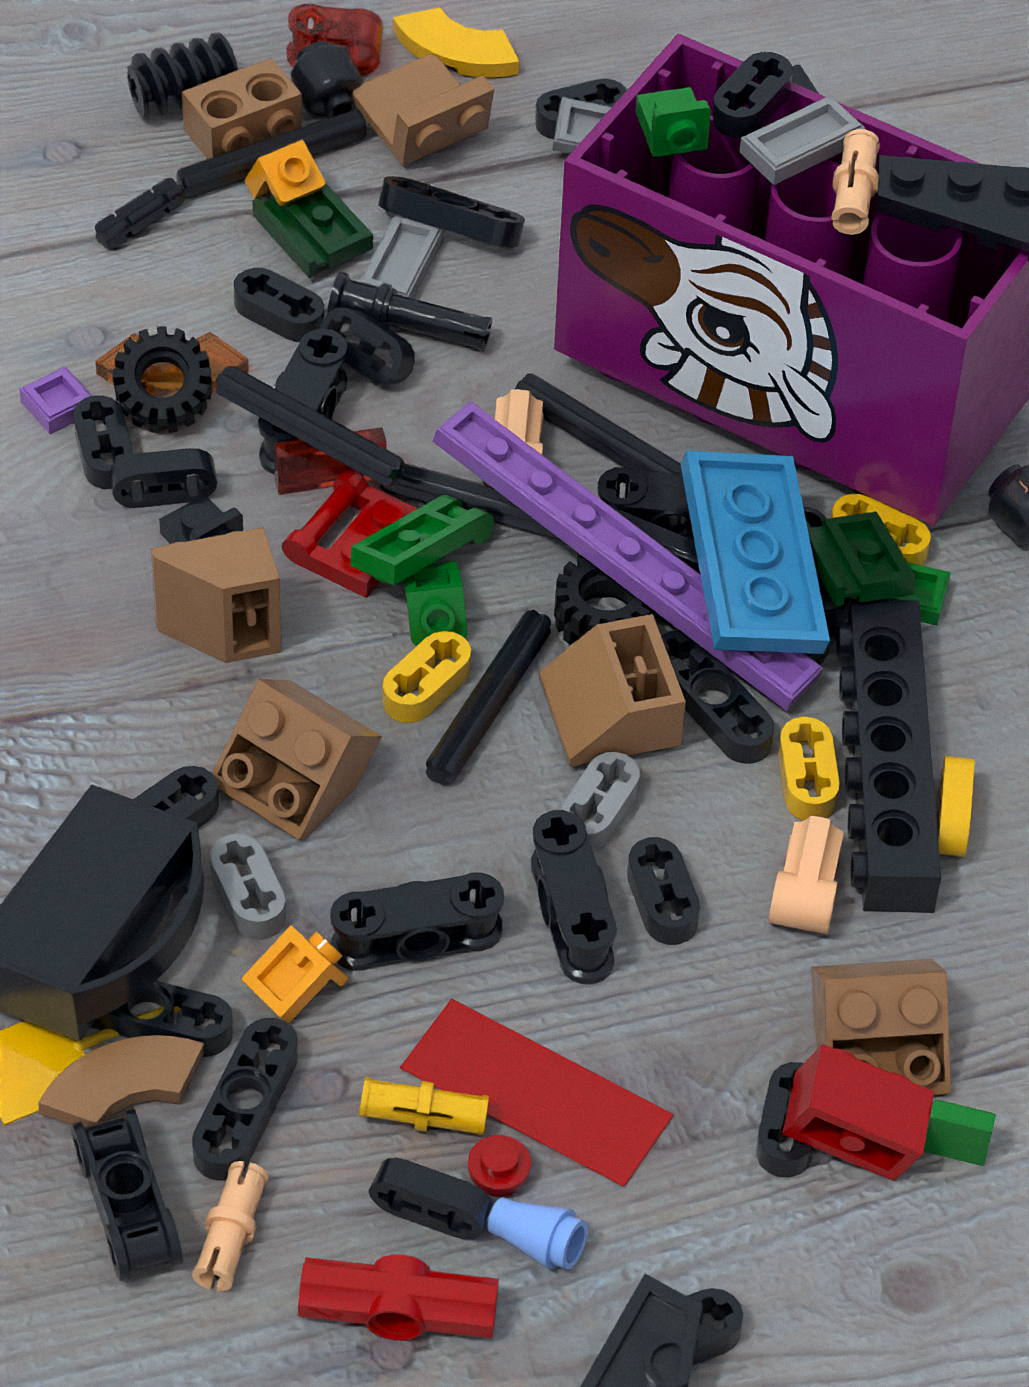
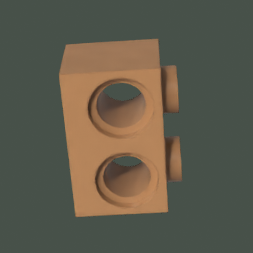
(241, 108)

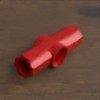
(398, 1297)

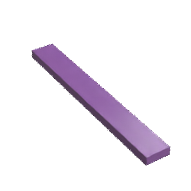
(611, 544)

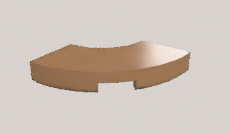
(121, 1076)

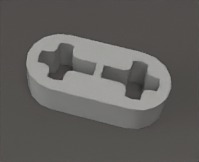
(609, 806)
(258, 882)

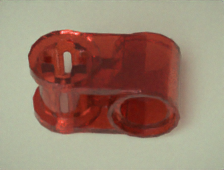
(353, 28)

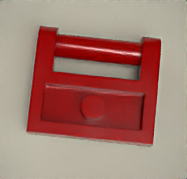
(377, 512)

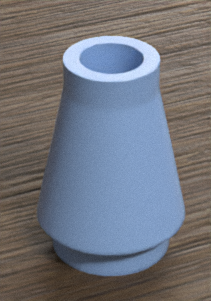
(541, 1231)

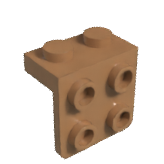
(424, 108)

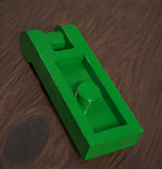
(420, 539)

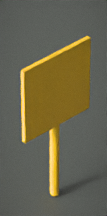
(34, 1058)

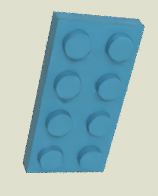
(754, 553)

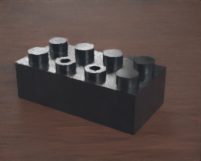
(92, 909)

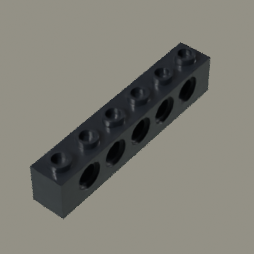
(890, 757)

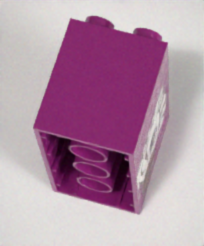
(743, 304)

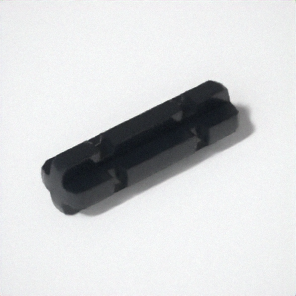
(139, 213)

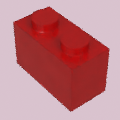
(858, 1112)

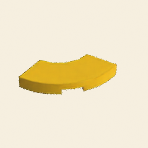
(465, 48)

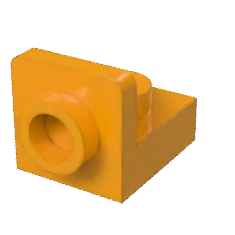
(286, 174)
(294, 972)

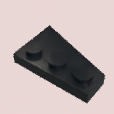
(959, 195)
(650, 1341)

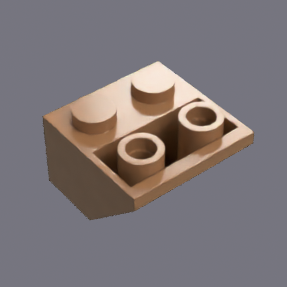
(219, 595)
(615, 692)
(293, 756)
(887, 1017)

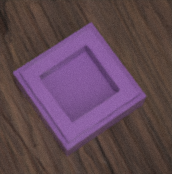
(54, 399)

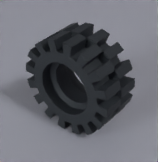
(156, 349)
(581, 584)

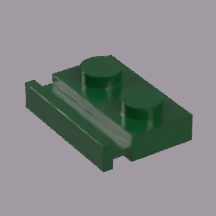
(315, 229)
(859, 559)

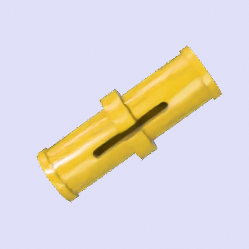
(423, 1106)

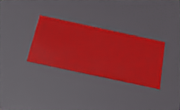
(538, 1092)

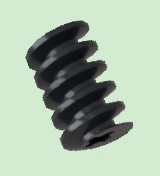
(177, 71)

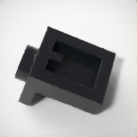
(199, 521)

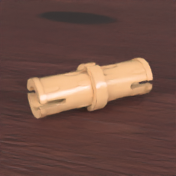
(855, 181)
(230, 1226)

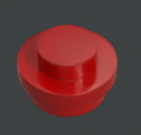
(499, 1165)

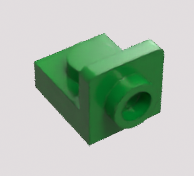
(673, 121)
(435, 601)

